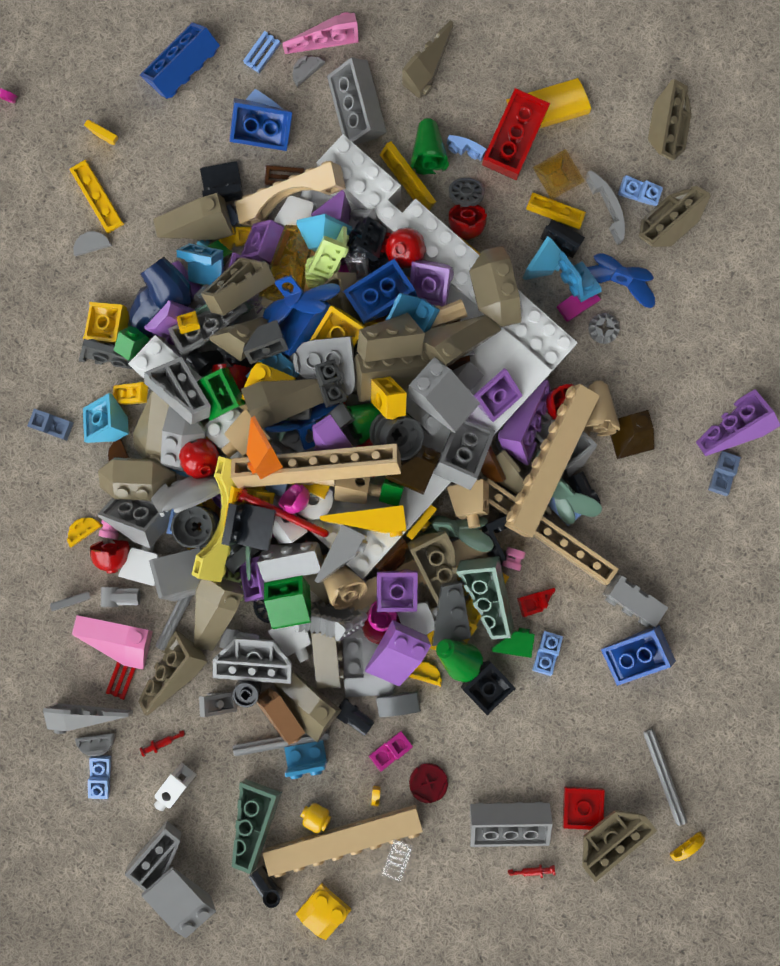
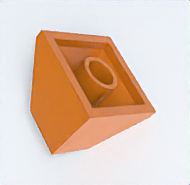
(260, 452)

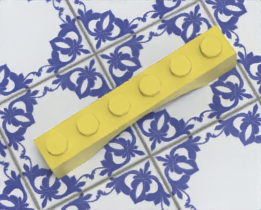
(211, 560)

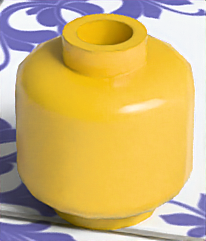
(315, 817)

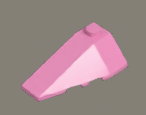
(330, 33)
(118, 641)

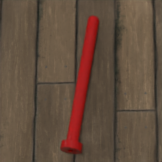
(243, 495)

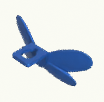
(631, 277)
(307, 302)
(302, 425)

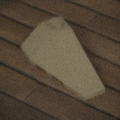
(435, 560)
(214, 610)

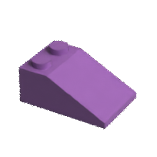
(398, 653)

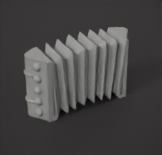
(333, 621)

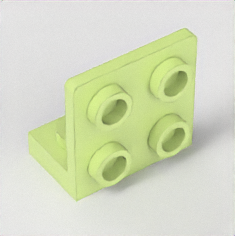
(328, 255)

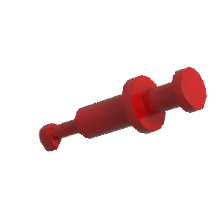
(161, 743)
(536, 871)

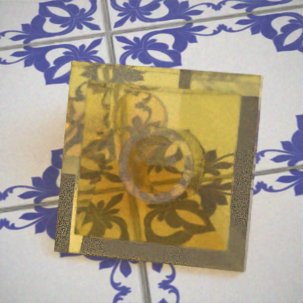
(558, 174)

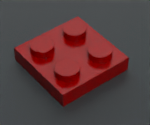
(582, 807)

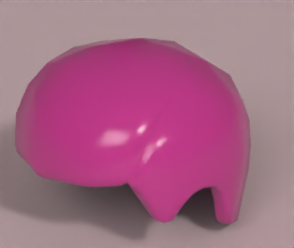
(295, 499)
(380, 620)

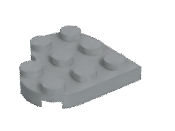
(324, 350)

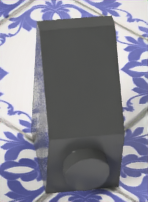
(265, 342)

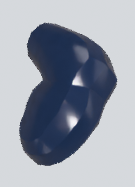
(162, 284)

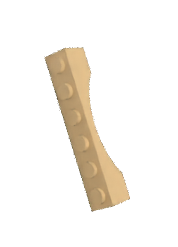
(257, 207)

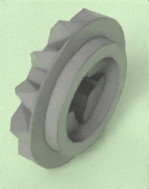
(597, 333)

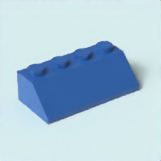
(180, 60)

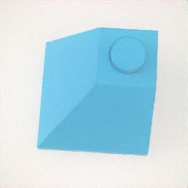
(318, 226)
(544, 261)
(104, 420)

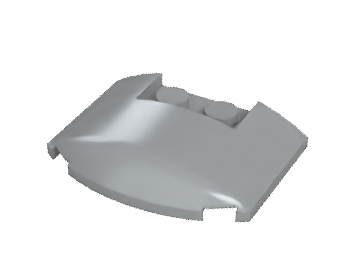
(184, 494)
(356, 656)

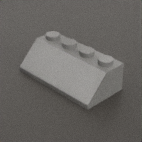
(356, 101)
(510, 824)

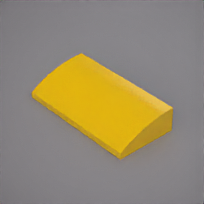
(566, 101)

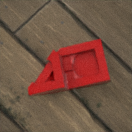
(535, 602)

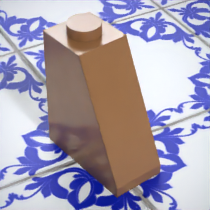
(280, 716)

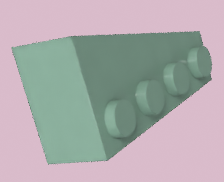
(487, 589)
(254, 818)

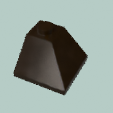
(634, 436)
(417, 470)

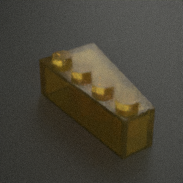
(288, 260)

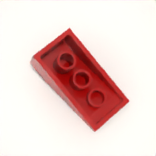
(515, 134)

